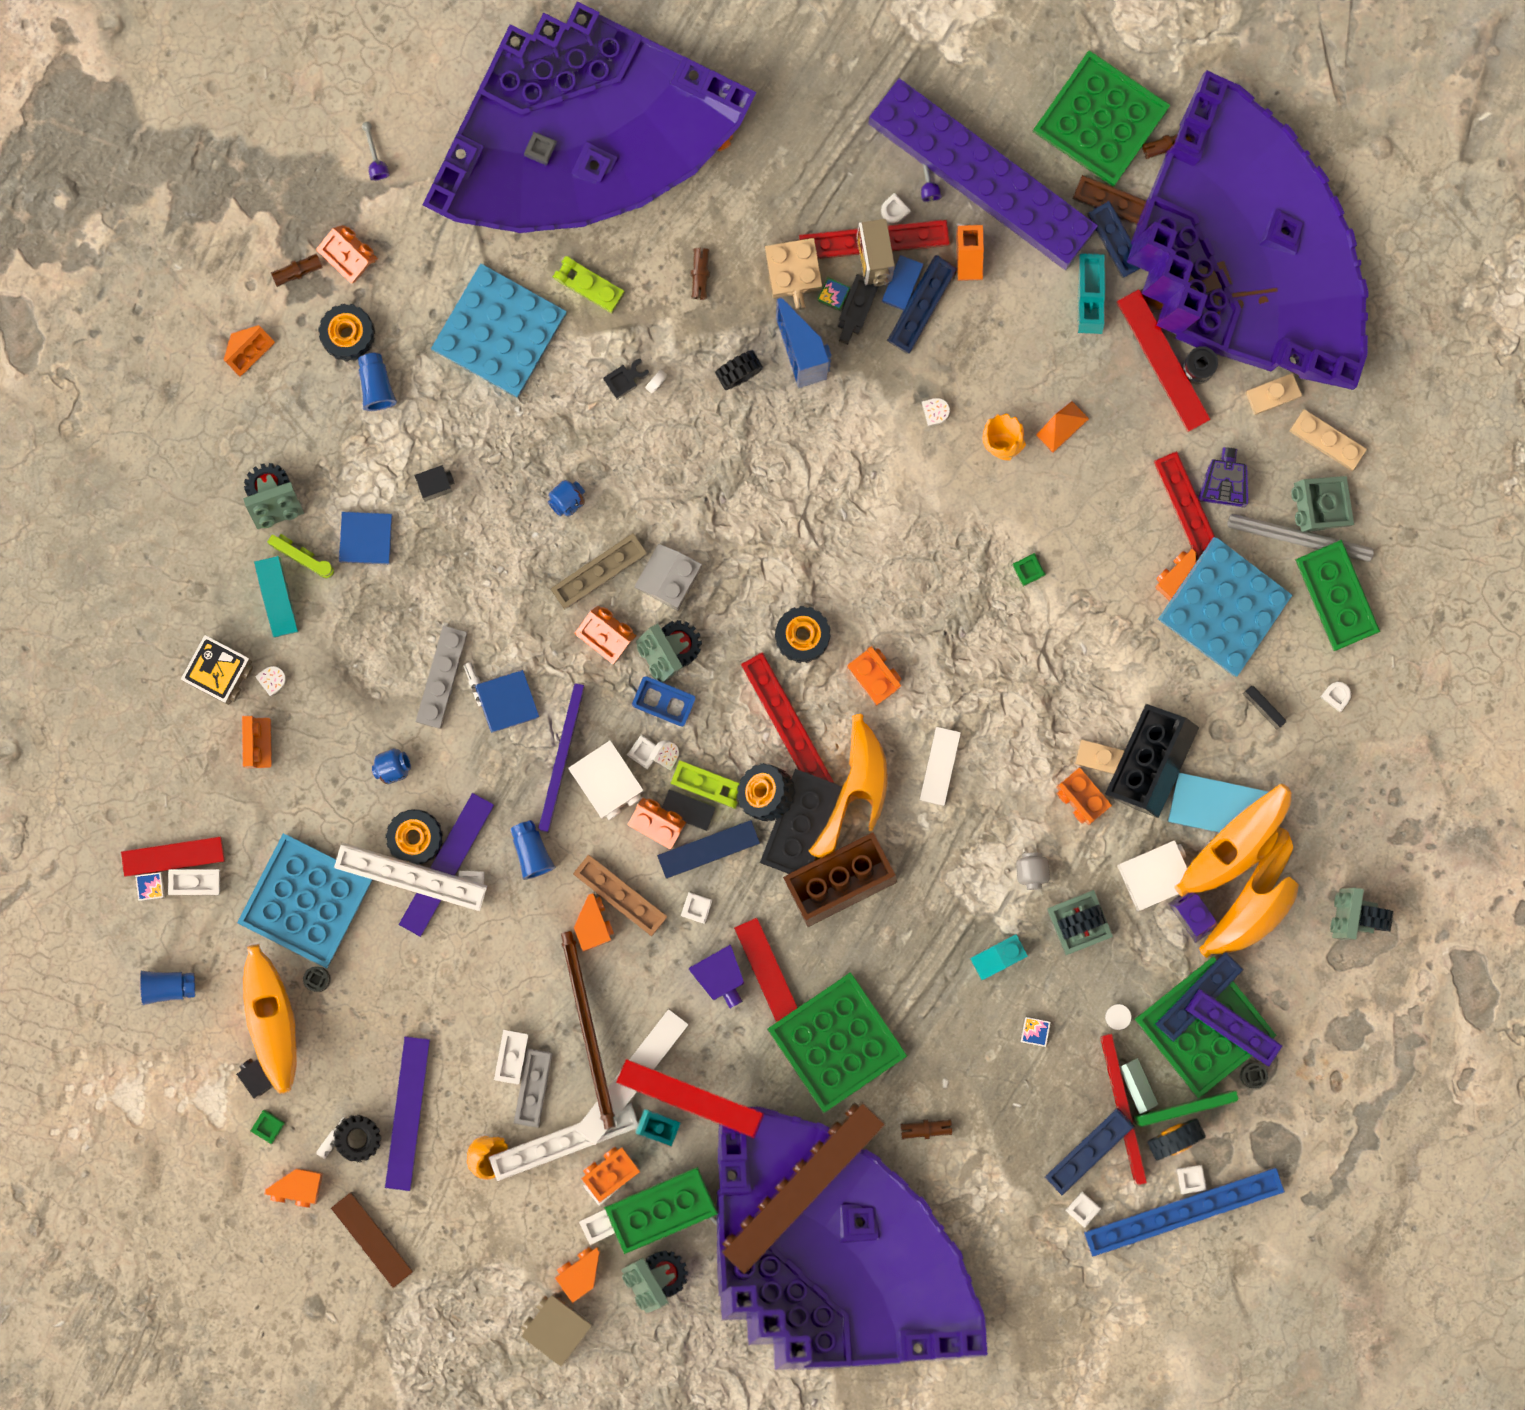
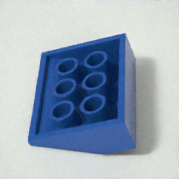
(804, 347)

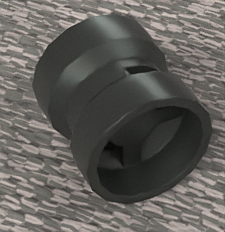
(320, 980)
(1249, 1075)

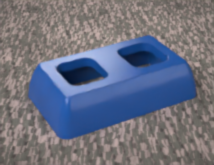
(667, 693)

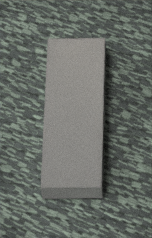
(533, 1088)

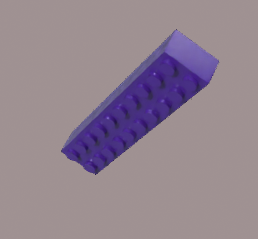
(982, 174)

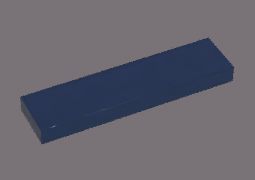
(922, 304)
(708, 849)
(1212, 982)
(1089, 1151)

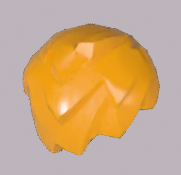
(1003, 436)
(478, 1155)

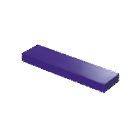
(1234, 1027)

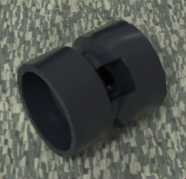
(1200, 365)

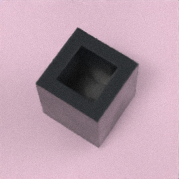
(434, 483)
(254, 1078)

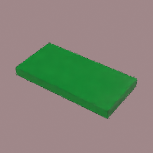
(1337, 595)
(1186, 1108)
(661, 1210)

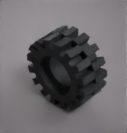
(739, 370)
(367, 1149)

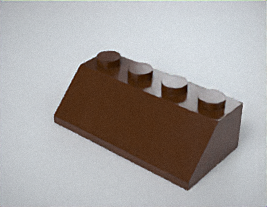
(840, 879)

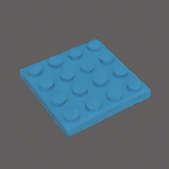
(499, 330)
(1225, 607)
(304, 901)

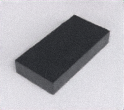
(1264, 707)
(691, 810)

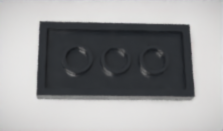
(801, 824)

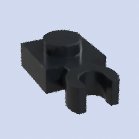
(622, 380)

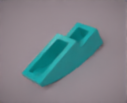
(1091, 293)
(276, 596)

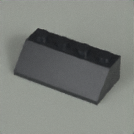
(1152, 760)

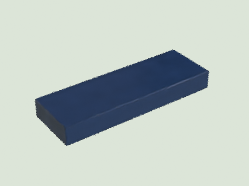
(1113, 237)

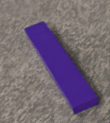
(561, 757)
(448, 860)
(407, 1113)

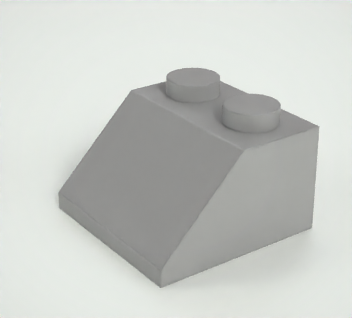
(668, 576)

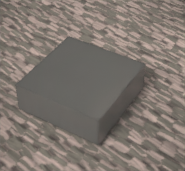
(540, 148)

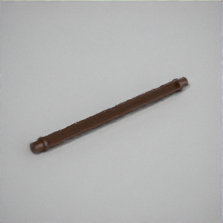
(588, 1030)

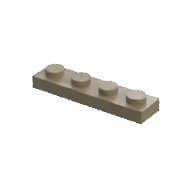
(598, 571)

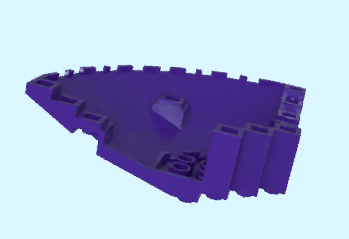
(602, 100)
(1229, 203)
(835, 1288)

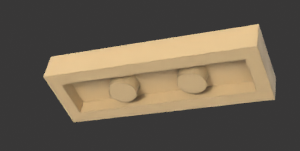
(1328, 440)

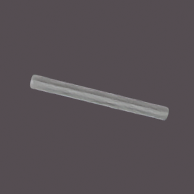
(1295, 536)

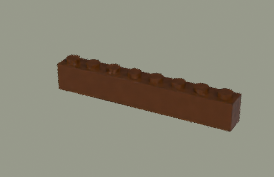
(803, 1187)

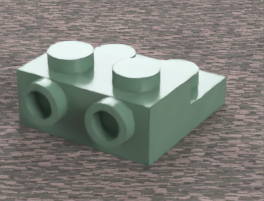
(1322, 503)

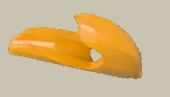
(865, 781)
(1238, 844)
(1258, 906)
(270, 1019)

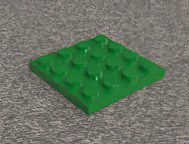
(1101, 118)
(837, 1042)
(1201, 1053)

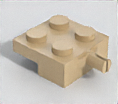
(793, 270)

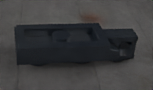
(856, 308)

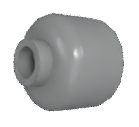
(1033, 870)

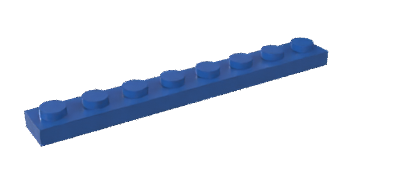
(1183, 1212)

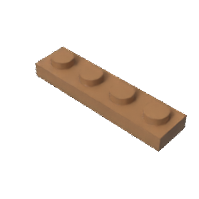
(620, 895)

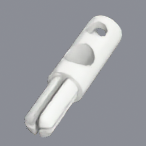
(473, 680)
(328, 1144)

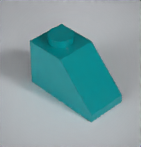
(999, 957)
(657, 1127)

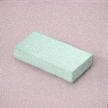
(1138, 1085)

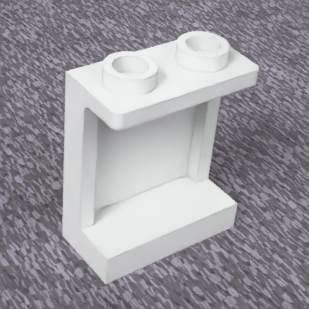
(607, 781)
(1154, 874)

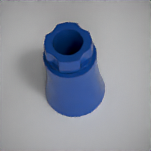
(375, 383)
(531, 851)
(166, 986)

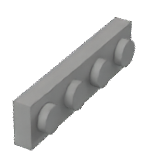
(441, 677)

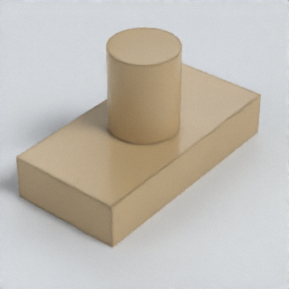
(1273, 394)
(1098, 756)

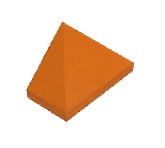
(246, 348)
(1062, 426)

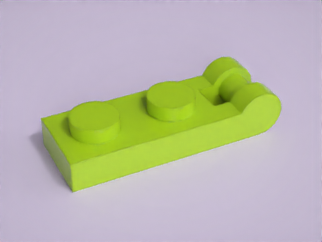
(589, 285)
(301, 556)
(705, 784)

